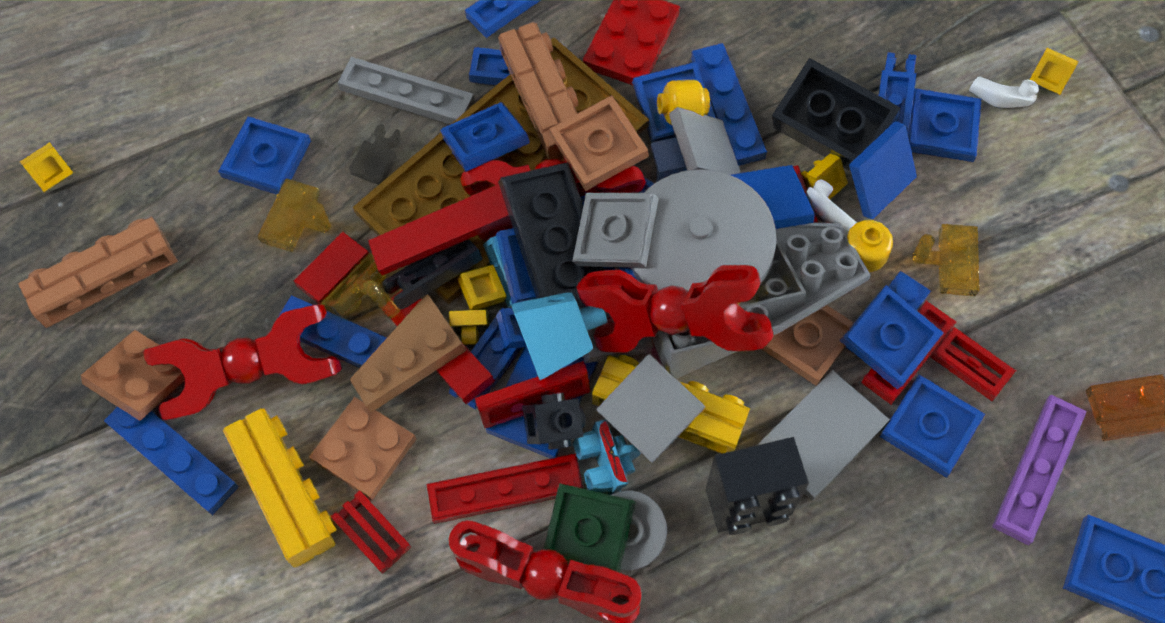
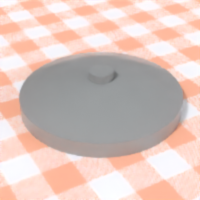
(703, 224)

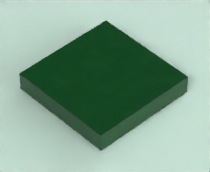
(589, 526)

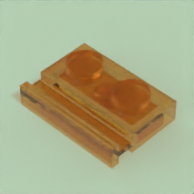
(1129, 406)

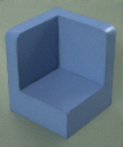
(667, 158)

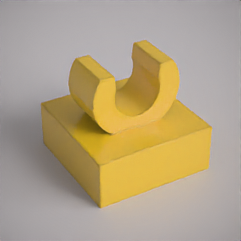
(1054, 71)
(46, 167)
(829, 170)
(482, 287)
(469, 321)

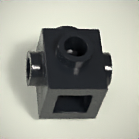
(554, 421)

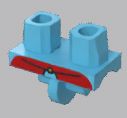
(612, 457)

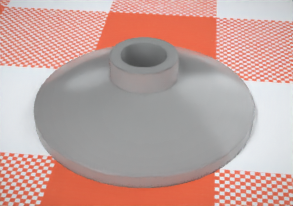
(651, 531)

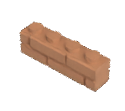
(538, 81)
(97, 272)

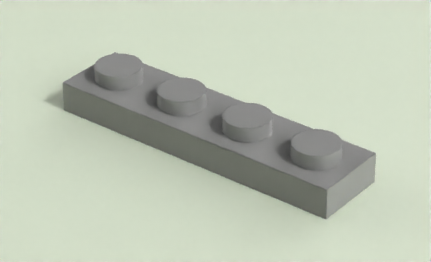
(404, 91)

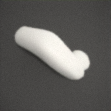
(1005, 96)
(825, 208)

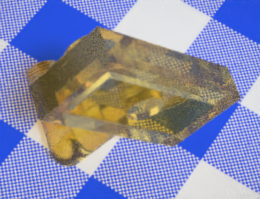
(290, 213)
(956, 258)
(362, 280)

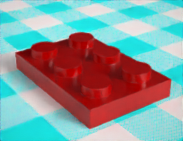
(631, 38)

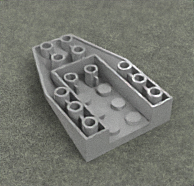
(806, 274)

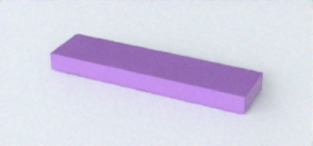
(1039, 470)

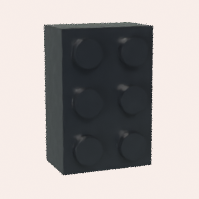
(832, 113)
(756, 485)

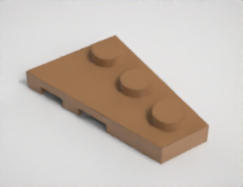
(407, 355)

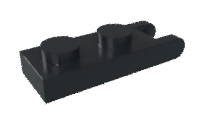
(430, 273)

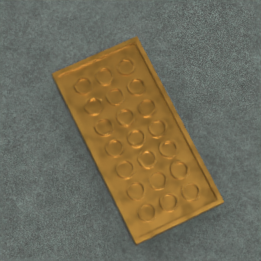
(434, 175)

